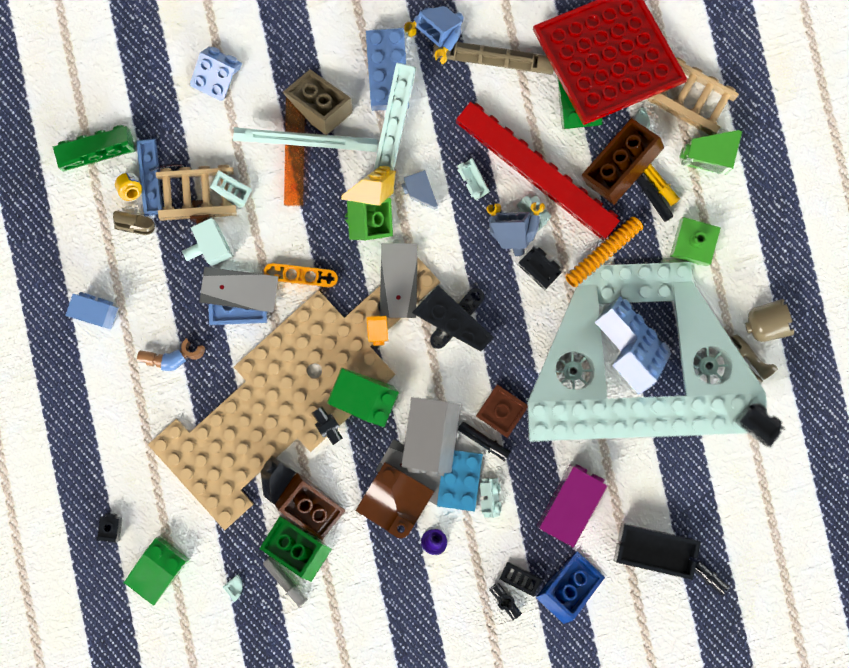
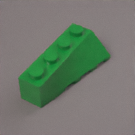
(94, 148)

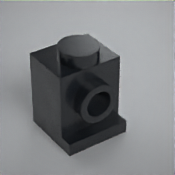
(115, 523)

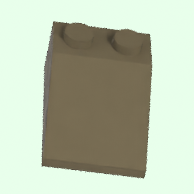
(319, 101)

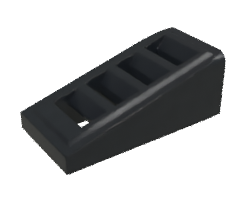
(518, 585)

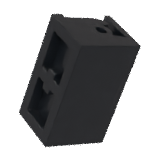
(539, 267)
(760, 424)

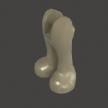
(745, 350)

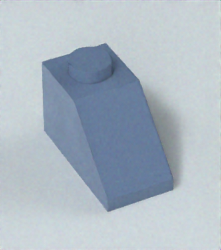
(419, 189)

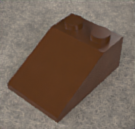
(309, 506)

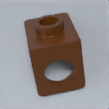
(200, 218)

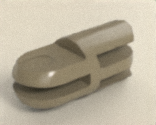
(133, 223)

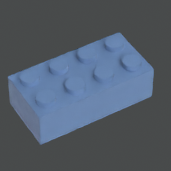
(383, 52)

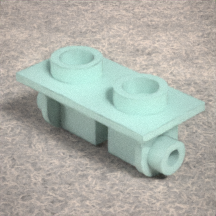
(476, 183)
(492, 506)

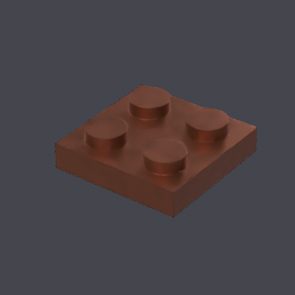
(502, 411)

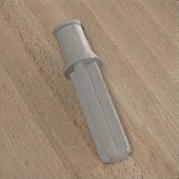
(284, 581)

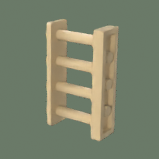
(693, 116)
(169, 213)

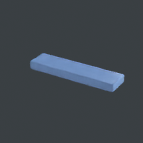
(151, 186)

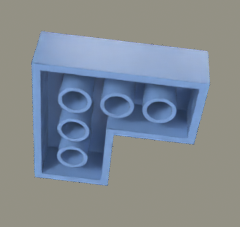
(641, 352)

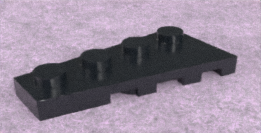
(451, 318)

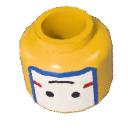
(128, 186)

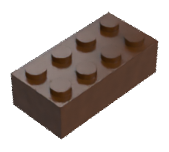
(623, 161)

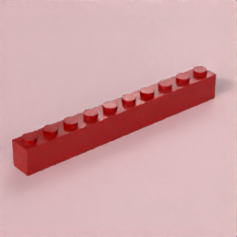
(537, 171)

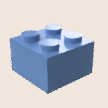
(94, 312)

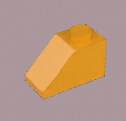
(377, 330)

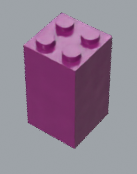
(572, 505)

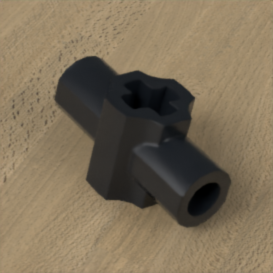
(327, 425)
(511, 609)

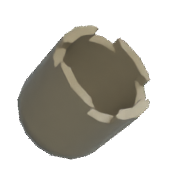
(769, 321)

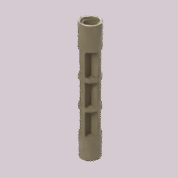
(498, 57)

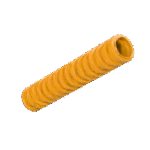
(603, 252)

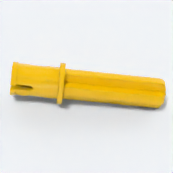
(663, 188)

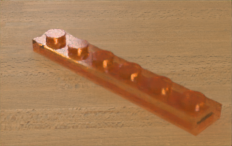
(294, 159)

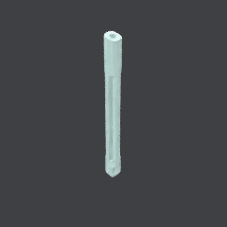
(305, 139)

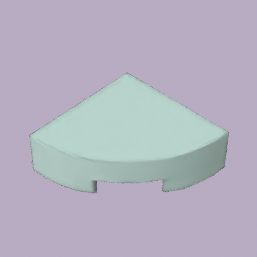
(642, 117)
(234, 587)

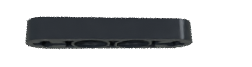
(468, 296)

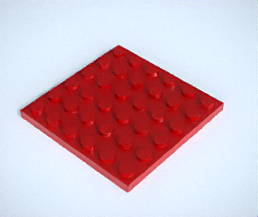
(609, 56)

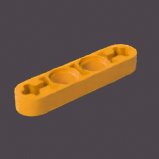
(301, 272)

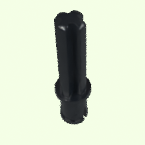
(654, 197)
(484, 441)

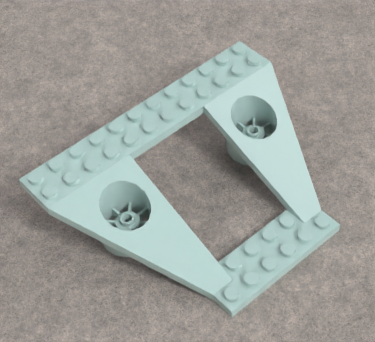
(588, 413)

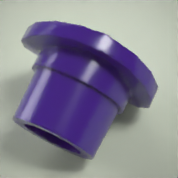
(434, 542)

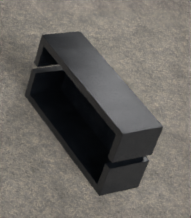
(656, 551)

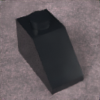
(275, 478)

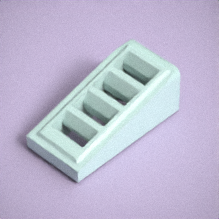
(239, 202)

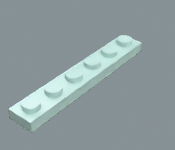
(395, 115)

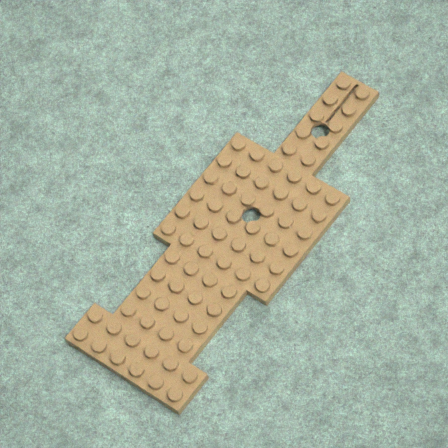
(276, 400)

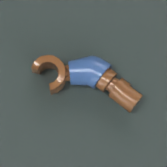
(172, 360)

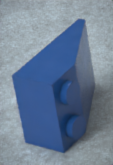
(570, 588)

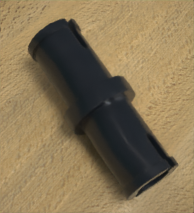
(711, 578)

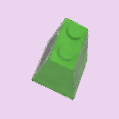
(712, 152)

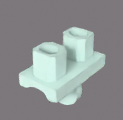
(525, 206)

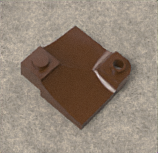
(394, 500)

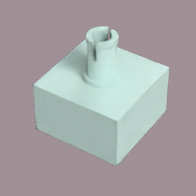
(209, 243)

